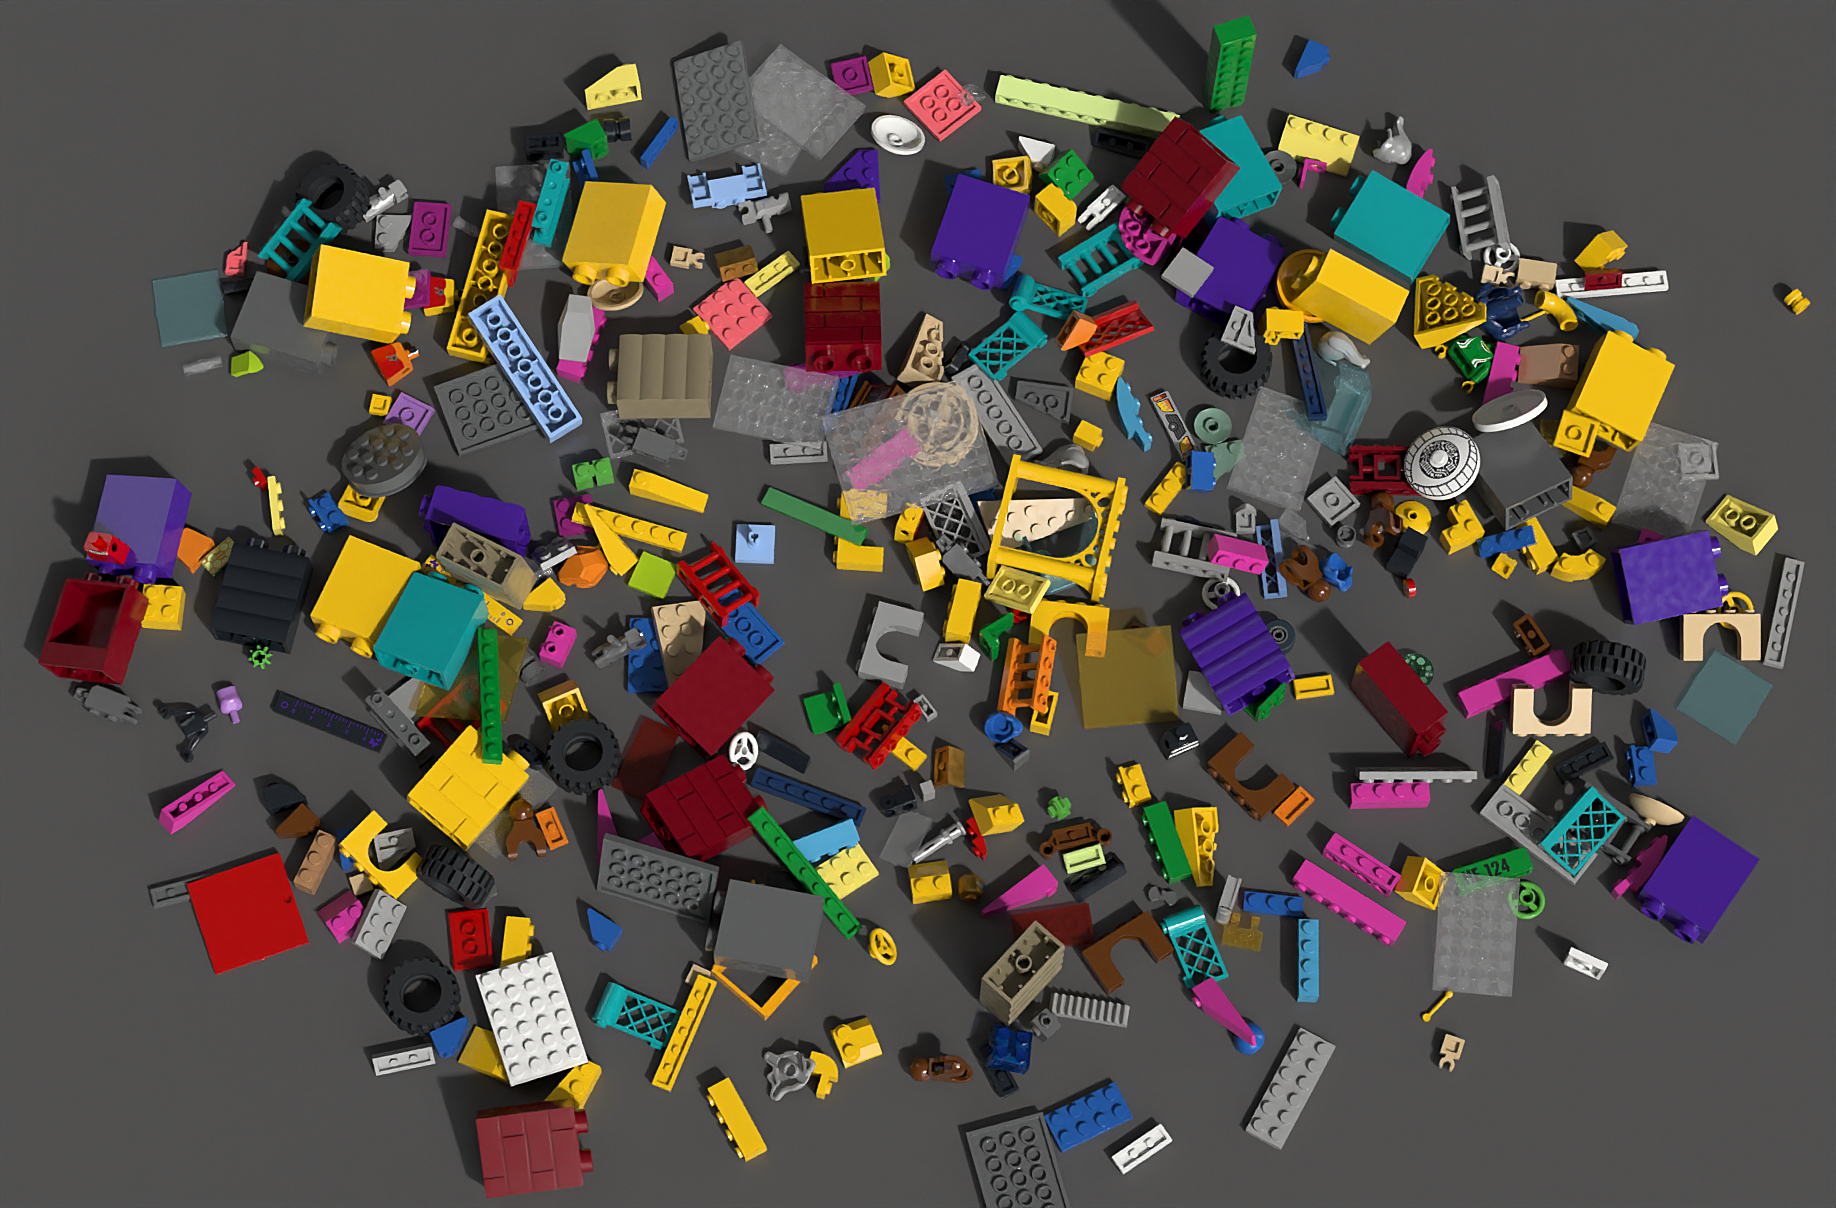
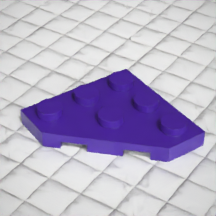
(858, 172)

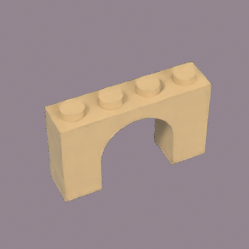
(1745, 624)
(1574, 721)

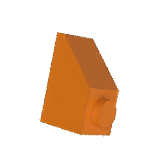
(1075, 331)

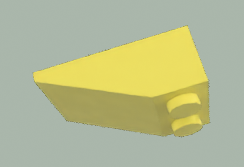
(615, 88)
(1743, 524)

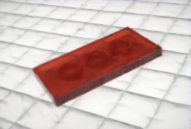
(646, 759)
(1068, 924)

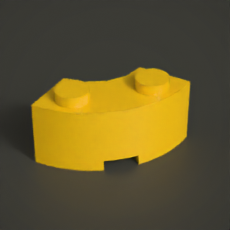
(1578, 567)

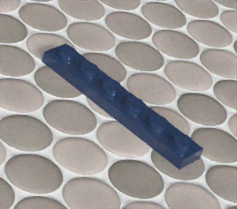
(1308, 377)
(807, 796)

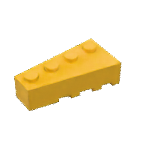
(577, 1084)

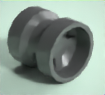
(1347, 533)

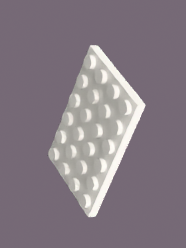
(531, 1019)

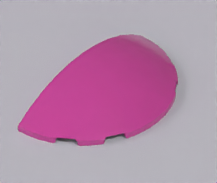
(1141, 237)

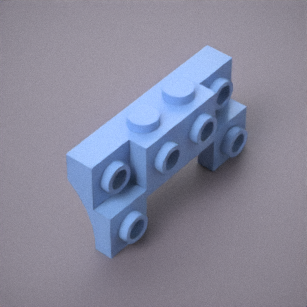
(727, 190)

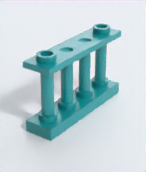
(550, 203)
(329, 232)
(1084, 250)

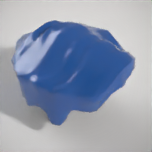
(1337, 571)
(1001, 726)

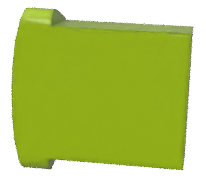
(245, 364)

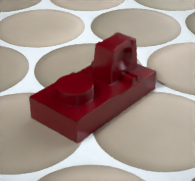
(1602, 279)

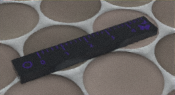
(330, 723)

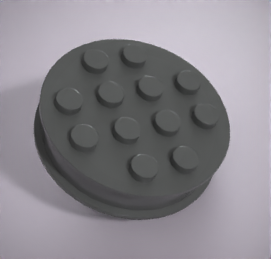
(384, 460)

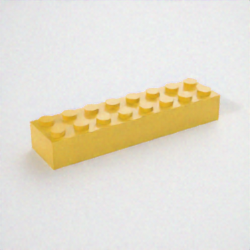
(482, 285)

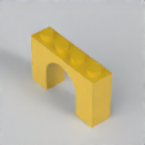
(855, 557)
(1047, 612)
(356, 848)

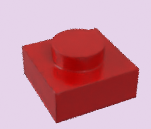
(259, 479)

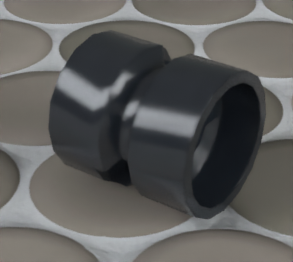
(617, 129)

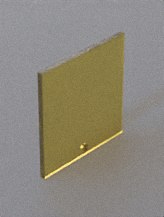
(1127, 677)
(463, 696)

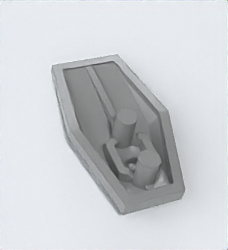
(576, 329)

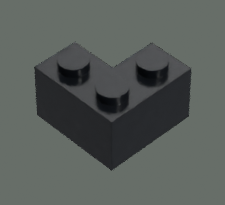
(1409, 549)

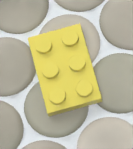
(1017, 589)
(847, 871)

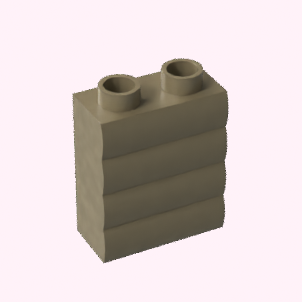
(662, 376)
(486, 566)
(1021, 973)

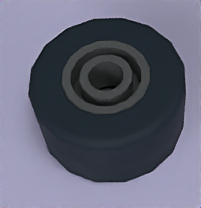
(1286, 632)

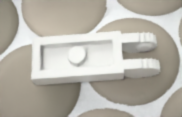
(1102, 206)

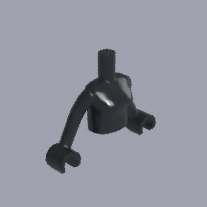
(193, 725)

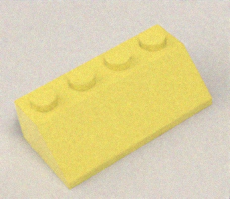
(1319, 142)

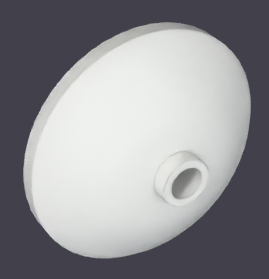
(897, 135)

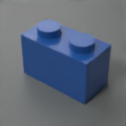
(1200, 472)

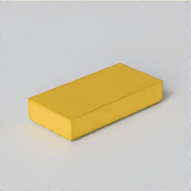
(1313, 687)

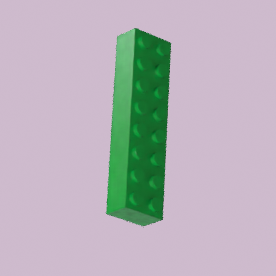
(1229, 64)

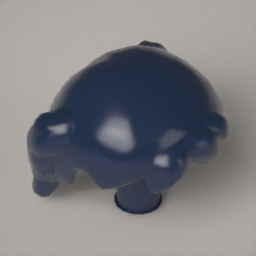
(1501, 310)

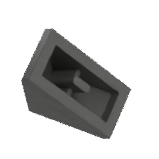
(1013, 753)

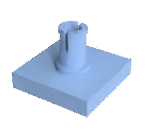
(755, 544)

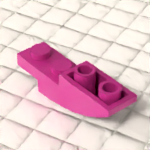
(1421, 174)
(1646, 864)

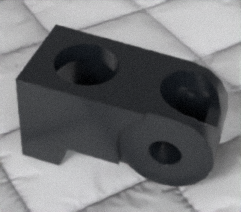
(898, 803)

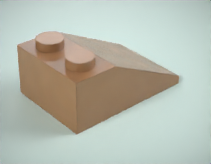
(1549, 365)

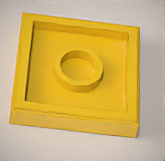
(1576, 433)

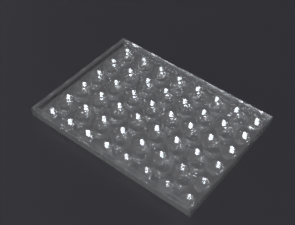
(909, 451)

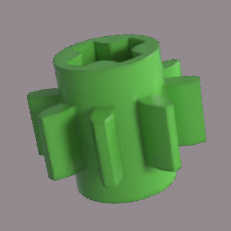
(263, 652)
(1059, 807)

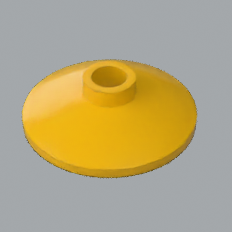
(1422, 520)

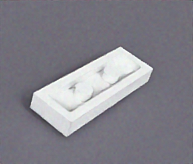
(1141, 1149)

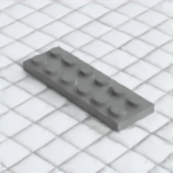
(999, 417)
(1407, 774)
(1527, 827)
(1290, 1089)

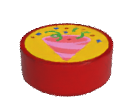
(1409, 588)

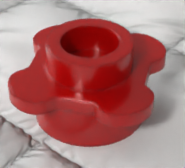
(1018, 618)

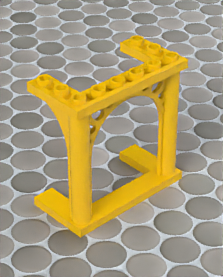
(1088, 576)

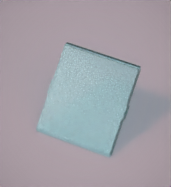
(189, 308)
(1725, 697)

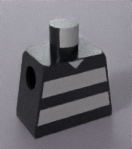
(1180, 741)

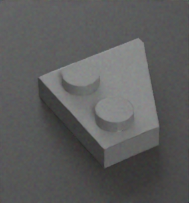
(390, 231)
(1240, 330)
(393, 847)

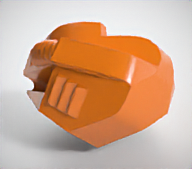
(584, 567)

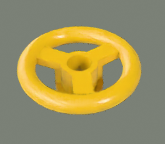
(1730, 603)
(879, 947)

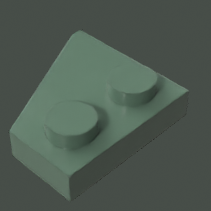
(1225, 456)

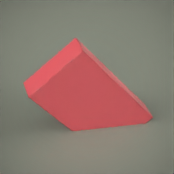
(237, 261)

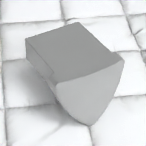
(1245, 519)

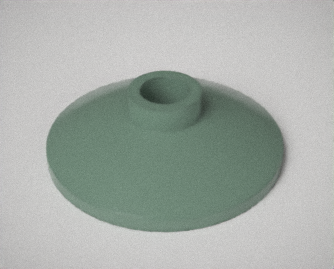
(1215, 418)

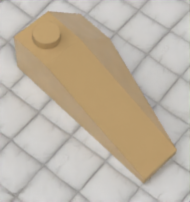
(925, 355)

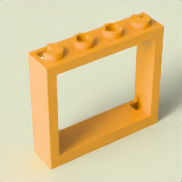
(771, 1004)

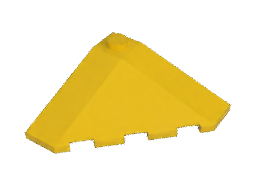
(1443, 312)

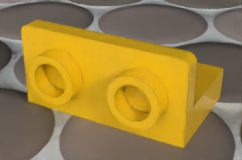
(1134, 785)

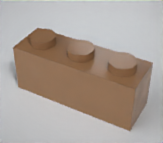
(316, 862)

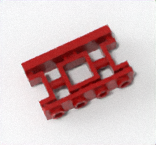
(867, 718)

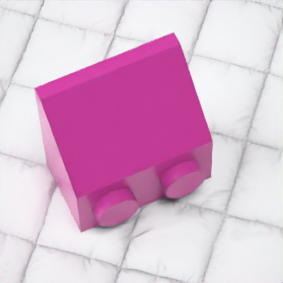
(342, 916)

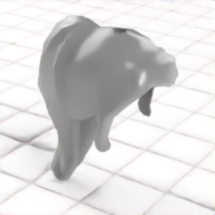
(1396, 147)
(1336, 346)
(1069, 458)

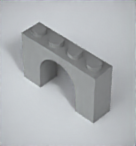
(887, 619)

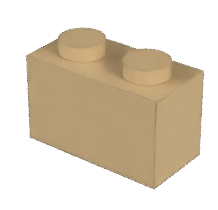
(1535, 274)

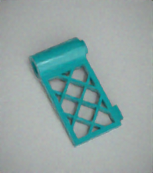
(1026, 293)
(1027, 333)
(1180, 925)
(610, 1010)

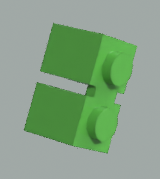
(584, 472)

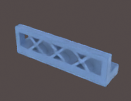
(1274, 526)

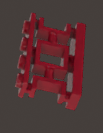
(1388, 484)

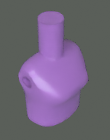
(230, 702)

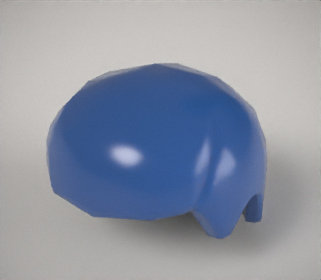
(1244, 1047)

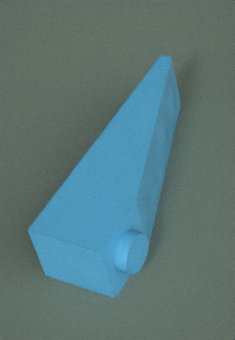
(1601, 320)

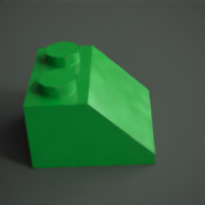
(585, 137)

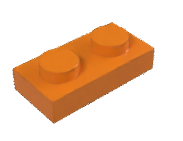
(552, 828)

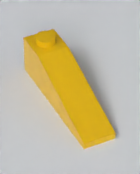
(666, 491)
(1590, 507)
(615, 549)

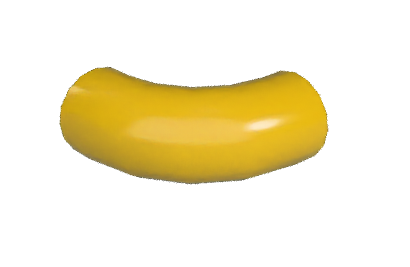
(1558, 308)

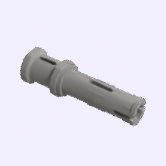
(945, 837)

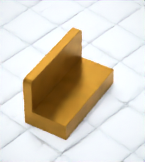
(949, 767)

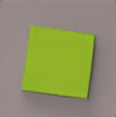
(653, 575)

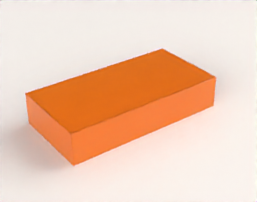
(1293, 806)

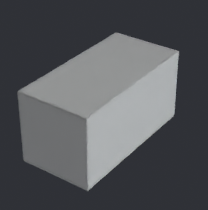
(928, 711)
(927, 791)

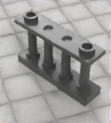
(399, 728)
(1631, 817)

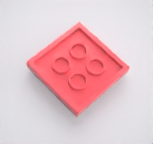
(940, 106)
(732, 313)

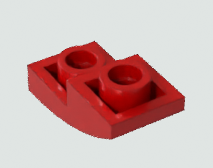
(978, 844)

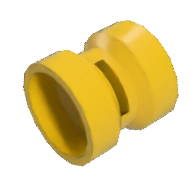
(1797, 301)

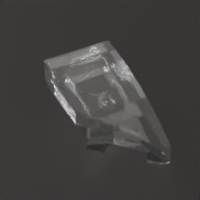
(970, 93)
(1293, 524)

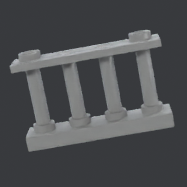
(1498, 221)
(1181, 562)

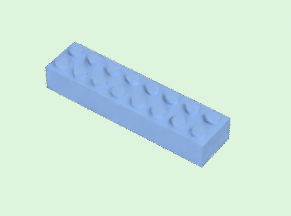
(525, 368)

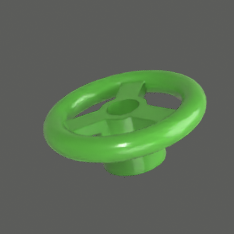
(1531, 896)

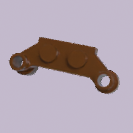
(1073, 837)

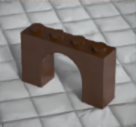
(1257, 802)
(1141, 929)

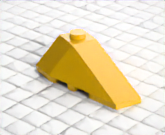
(1197, 833)

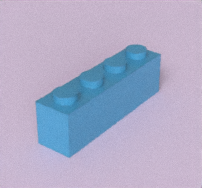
(827, 840)
(1307, 960)

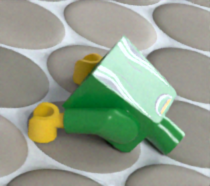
(1471, 357)

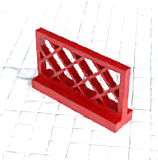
(517, 241)
(1116, 321)

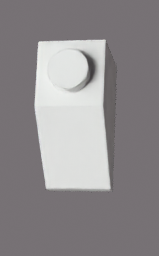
(1039, 152)
(957, 656)

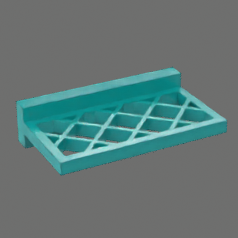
(1568, 818)

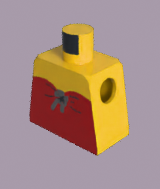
(442, 296)
(910, 522)

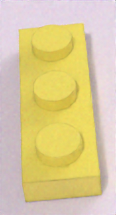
(772, 274)
(276, 506)
(1528, 767)

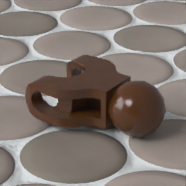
(1586, 467)
(1381, 520)
(1305, 573)
(523, 830)
(940, 1069)

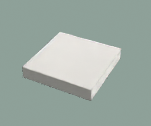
(1585, 963)

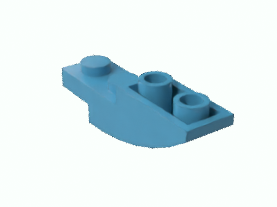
(1127, 412)

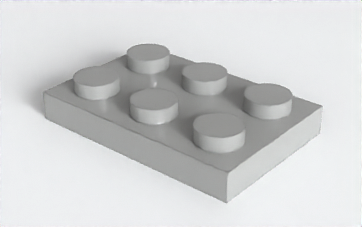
(378, 924)

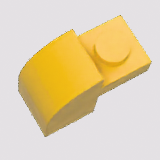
(825, 1070)

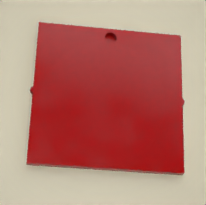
(247, 913)

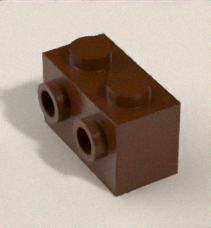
(1532, 635)

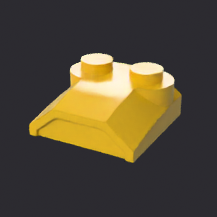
(1013, 173)
(360, 506)
(856, 1042)

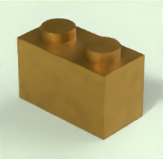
(736, 263)

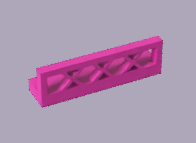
(1361, 865)

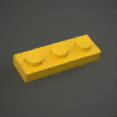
(1167, 489)

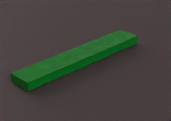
(814, 516)

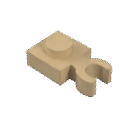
(683, 258)
(1494, 275)
(1451, 1050)

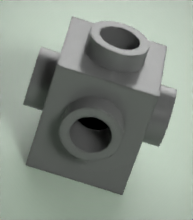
(1044, 1024)

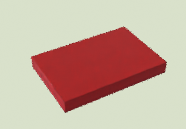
(471, 939)

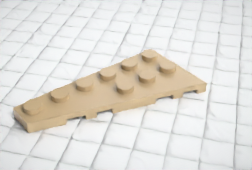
(1034, 517)
(679, 636)

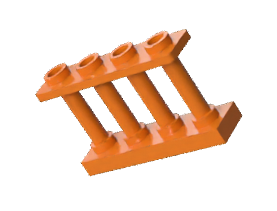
(1013, 670)

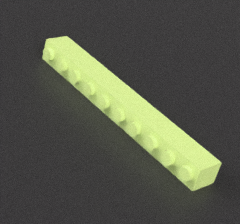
(1082, 107)

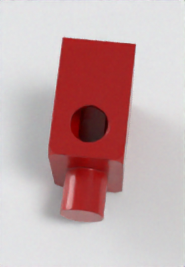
(100, 547)

